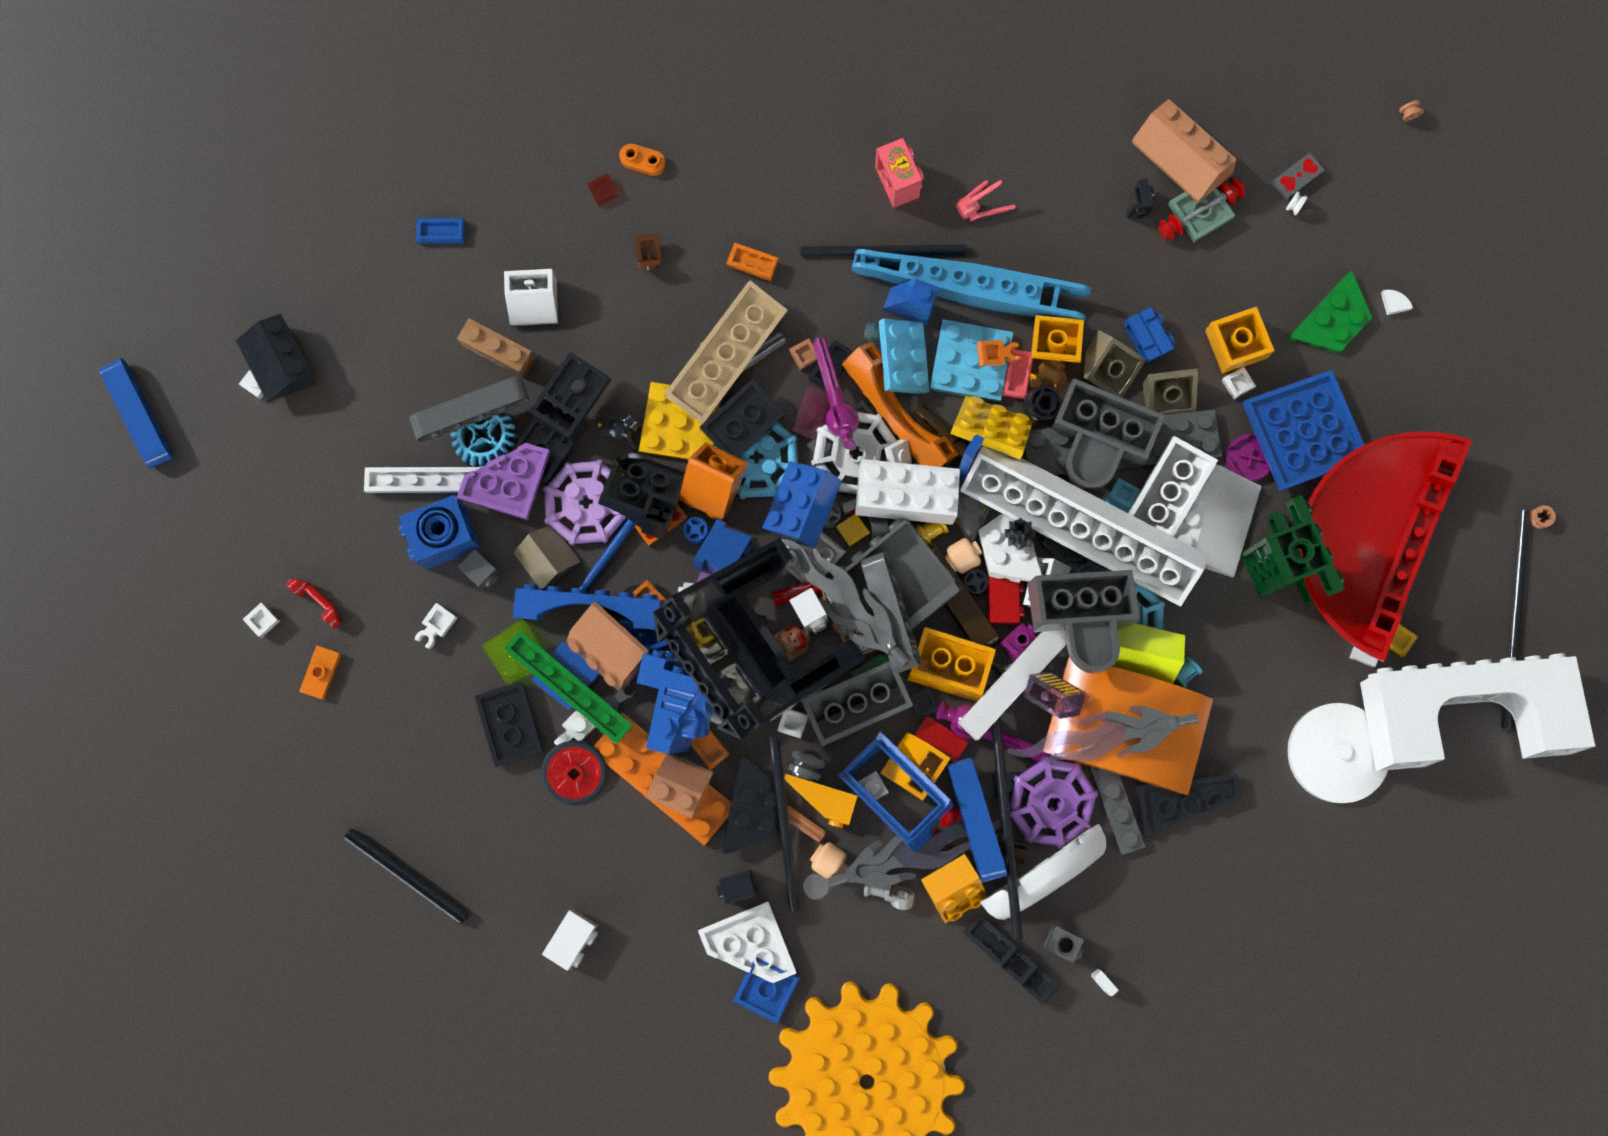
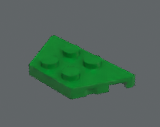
(1335, 318)

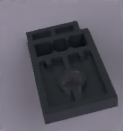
(561, 411)

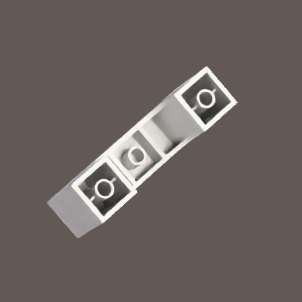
(1538, 692)

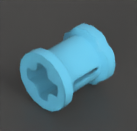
(1187, 672)

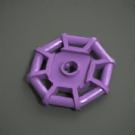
(1039, 798)

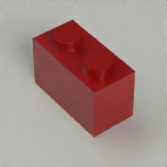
(1003, 601)

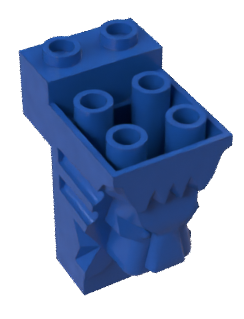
(680, 708)

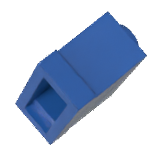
(722, 548)

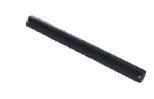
(406, 876)

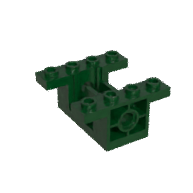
(1276, 560)

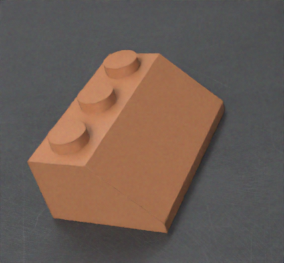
(606, 646)

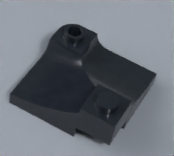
(644, 492)

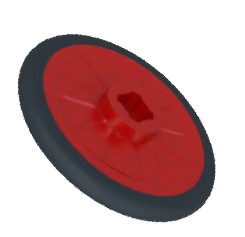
(577, 788)

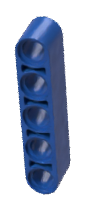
(136, 413)
(976, 820)

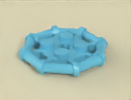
(769, 464)

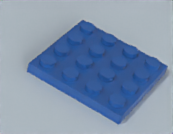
(1303, 429)

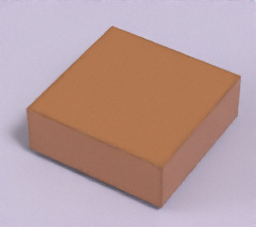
(804, 354)

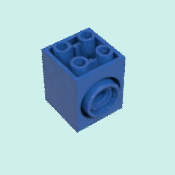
(424, 531)

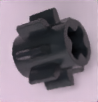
(1020, 533)

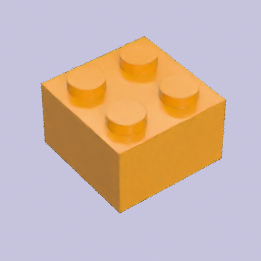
(1239, 340)

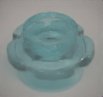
(871, 332)

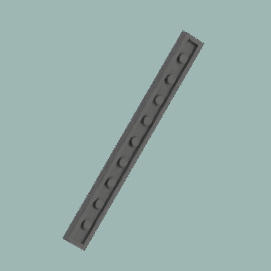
(1110, 790)

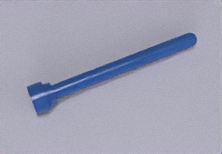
(607, 555)

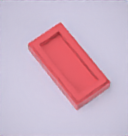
(1017, 375)

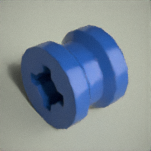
(692, 527)

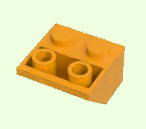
(923, 756)
(955, 889)

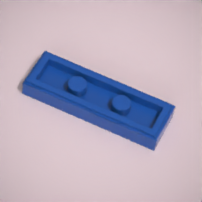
(969, 457)

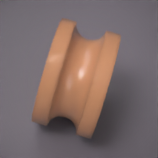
(1411, 110)
(1549, 513)

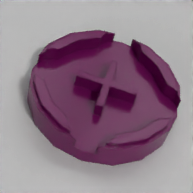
(1246, 458)

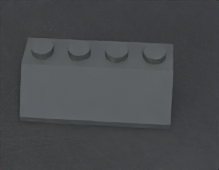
(857, 704)

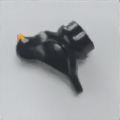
(620, 430)

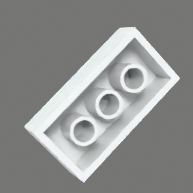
(907, 492)

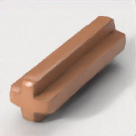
(805, 825)

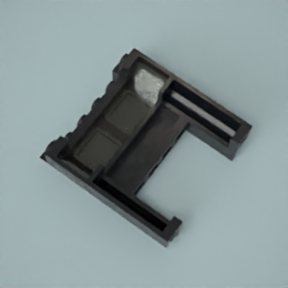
(734, 652)

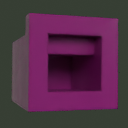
(1011, 644)

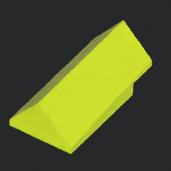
(1151, 651)

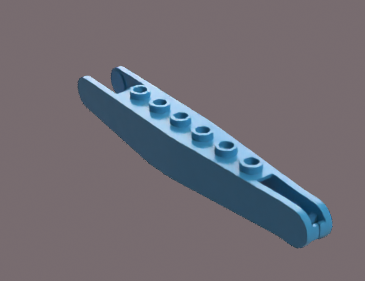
(973, 283)

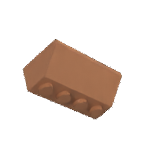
(1184, 151)

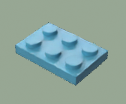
(904, 356)

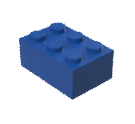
(802, 504)

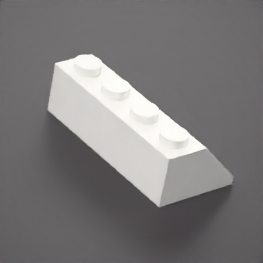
(1172, 486)

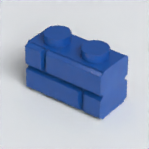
(1149, 335)

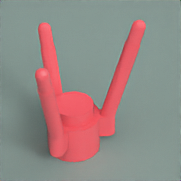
(968, 205)

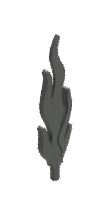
(851, 613)

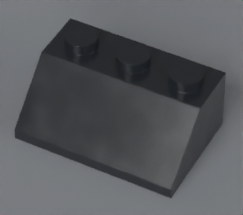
(274, 358)

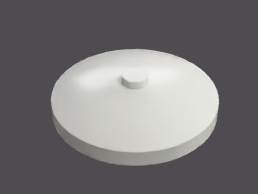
(1334, 754)

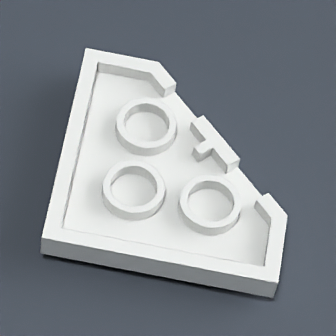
(750, 936)

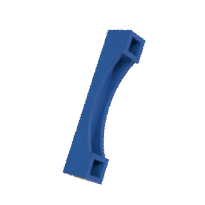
(535, 603)

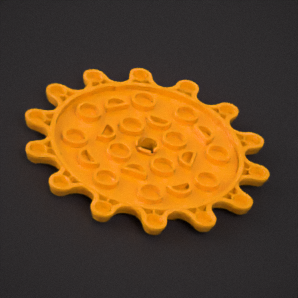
(870, 1040)

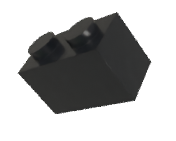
(736, 887)

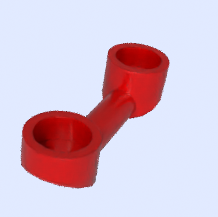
(331, 614)

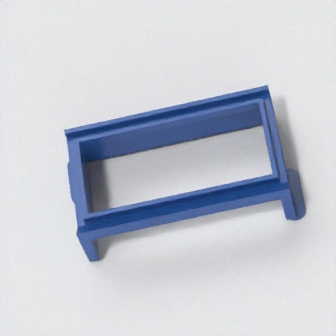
(922, 832)

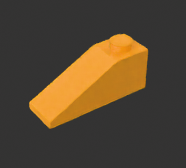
(829, 802)

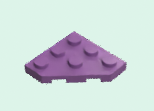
(507, 482)

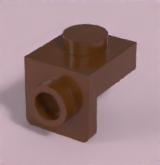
(648, 251)

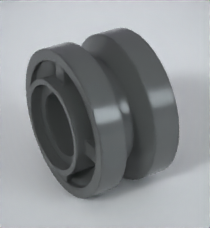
(806, 765)

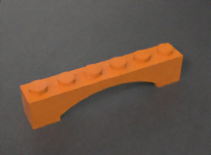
(867, 371)

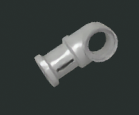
(892, 895)

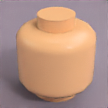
(964, 555)
(829, 860)

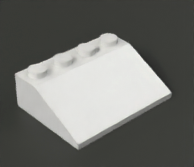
(1220, 519)

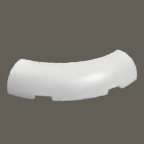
(1050, 873)

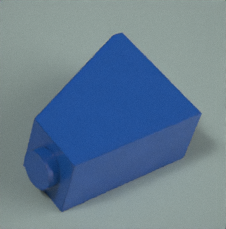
(912, 300)

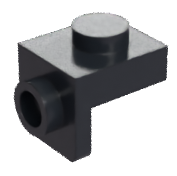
(1144, 197)

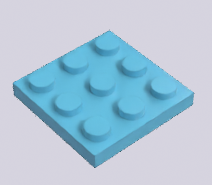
(957, 362)

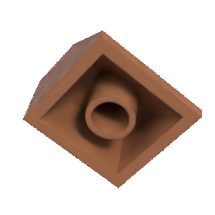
(679, 785)

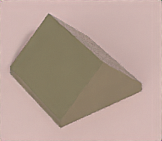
(1171, 391)
(546, 556)

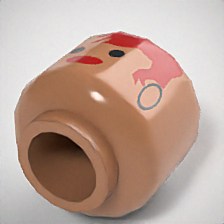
(793, 641)

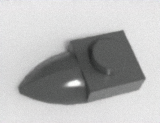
(969, 515)

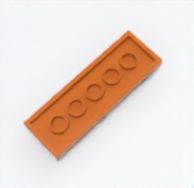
(639, 767)

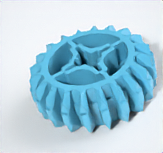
(478, 443)

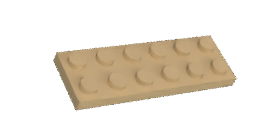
(725, 352)

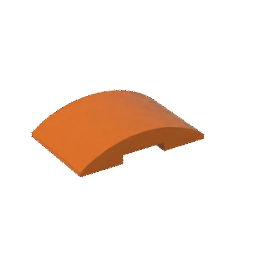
(1115, 690)

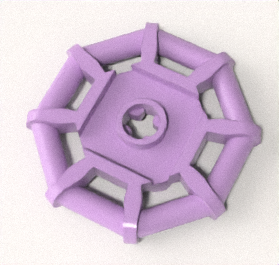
(571, 505)

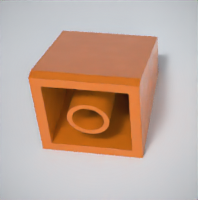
(712, 481)

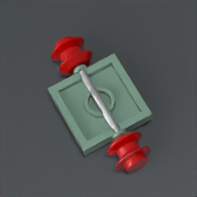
(1201, 217)

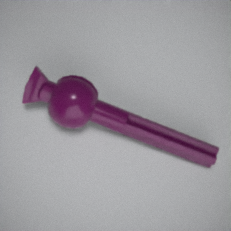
(841, 418)
(955, 715)

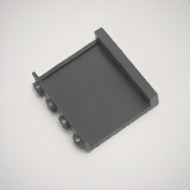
(919, 571)

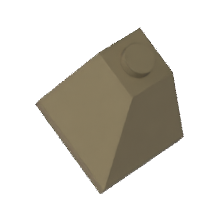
(1111, 364)

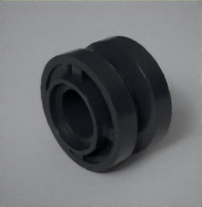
(1051, 399)

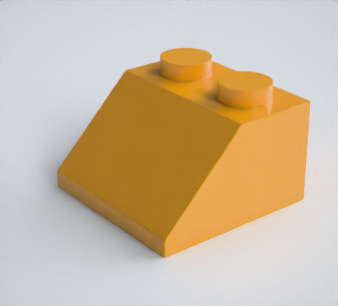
(1057, 339)

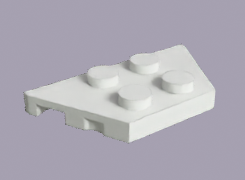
(1006, 560)

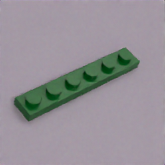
(568, 687)

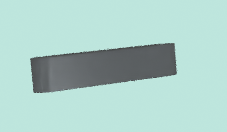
(469, 409)
(885, 589)

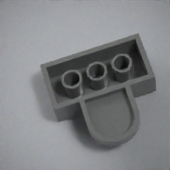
(1103, 433)
(1088, 610)

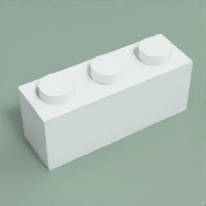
(810, 611)

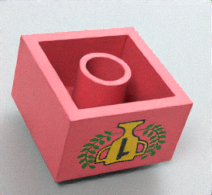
(898, 172)

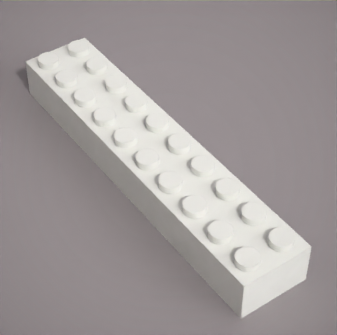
(1085, 524)

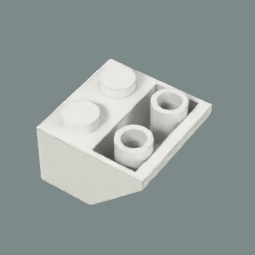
(531, 297)

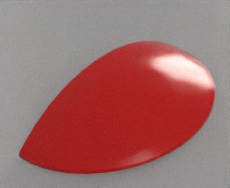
(1377, 522)

